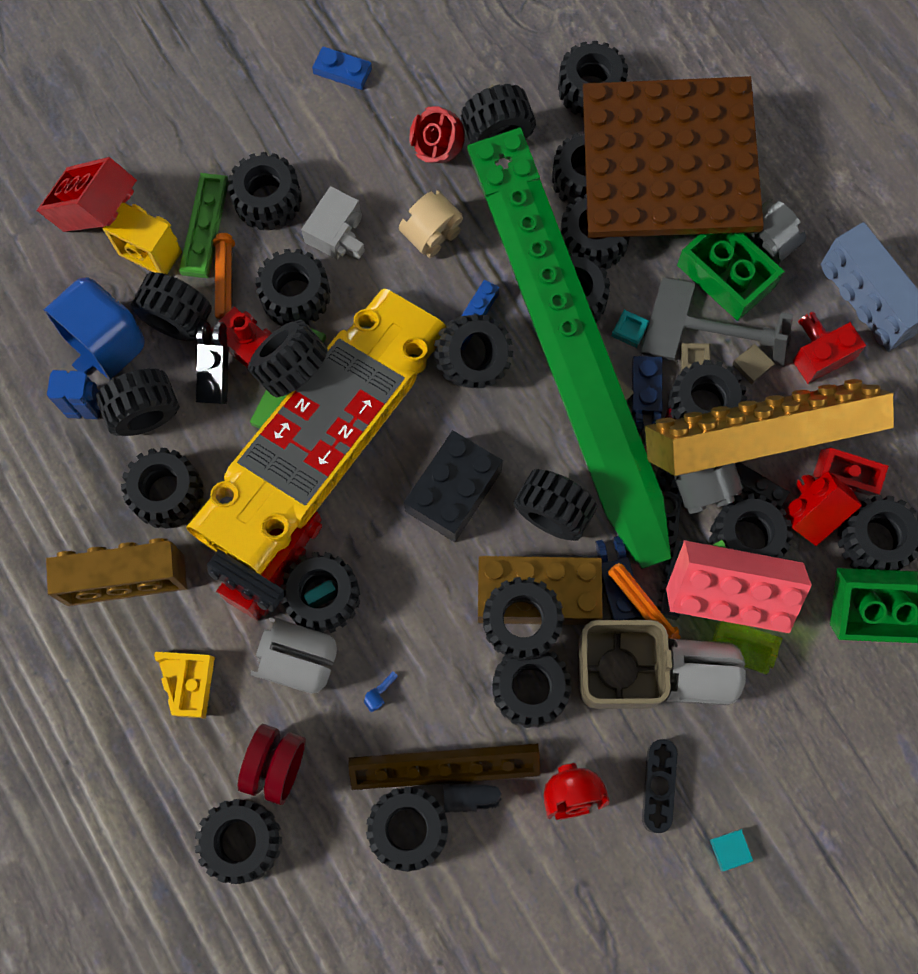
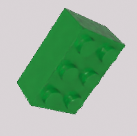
(730, 270)
(875, 605)

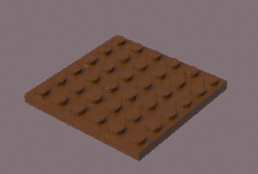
(671, 157)

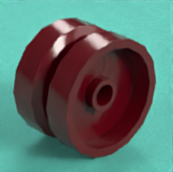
(271, 764)

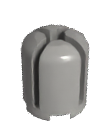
(289, 669)
(705, 672)

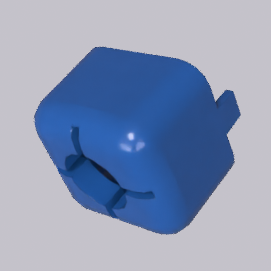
(96, 327)

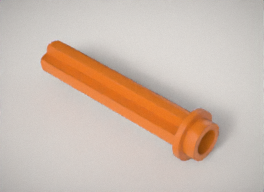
(223, 274)
(640, 598)

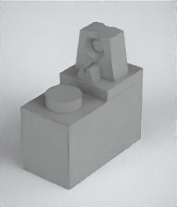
(331, 225)

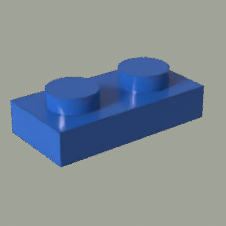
(342, 68)

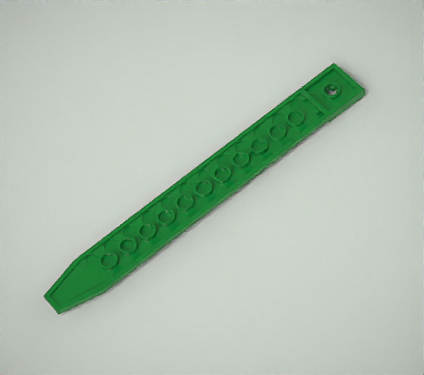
(573, 346)

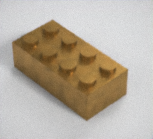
(116, 572)
(573, 579)

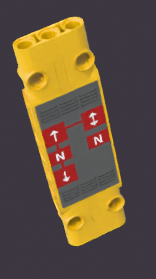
(318, 432)

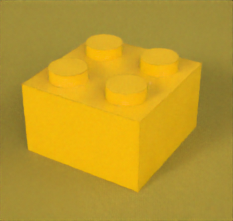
(143, 239)

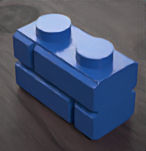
(73, 394)

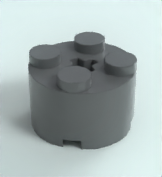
(780, 231)
(709, 487)

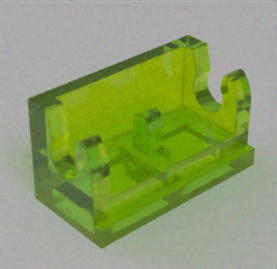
(756, 646)

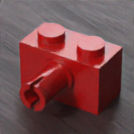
(243, 335)
(827, 350)
(854, 471)
(821, 507)

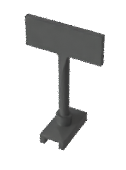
(671, 318)

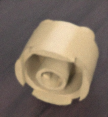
(431, 223)

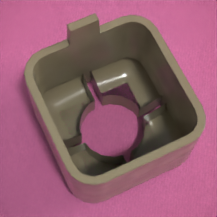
(647, 645)

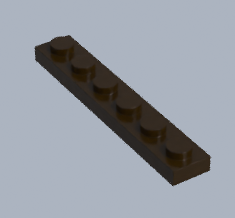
(444, 766)

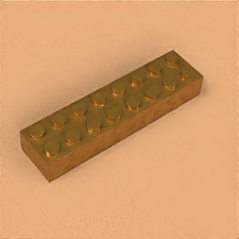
(768, 426)

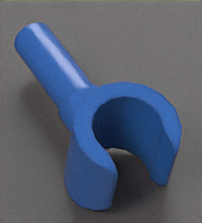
(373, 699)

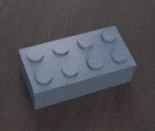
(873, 285)

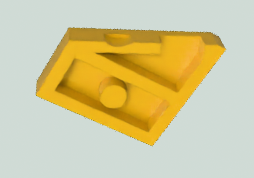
(187, 682)

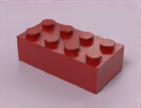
(88, 195)

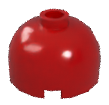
(437, 135)
(574, 792)

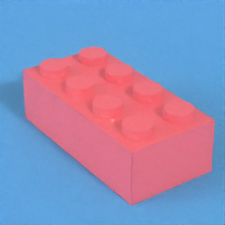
(737, 587)

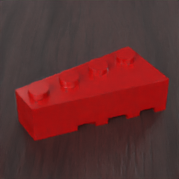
(277, 567)

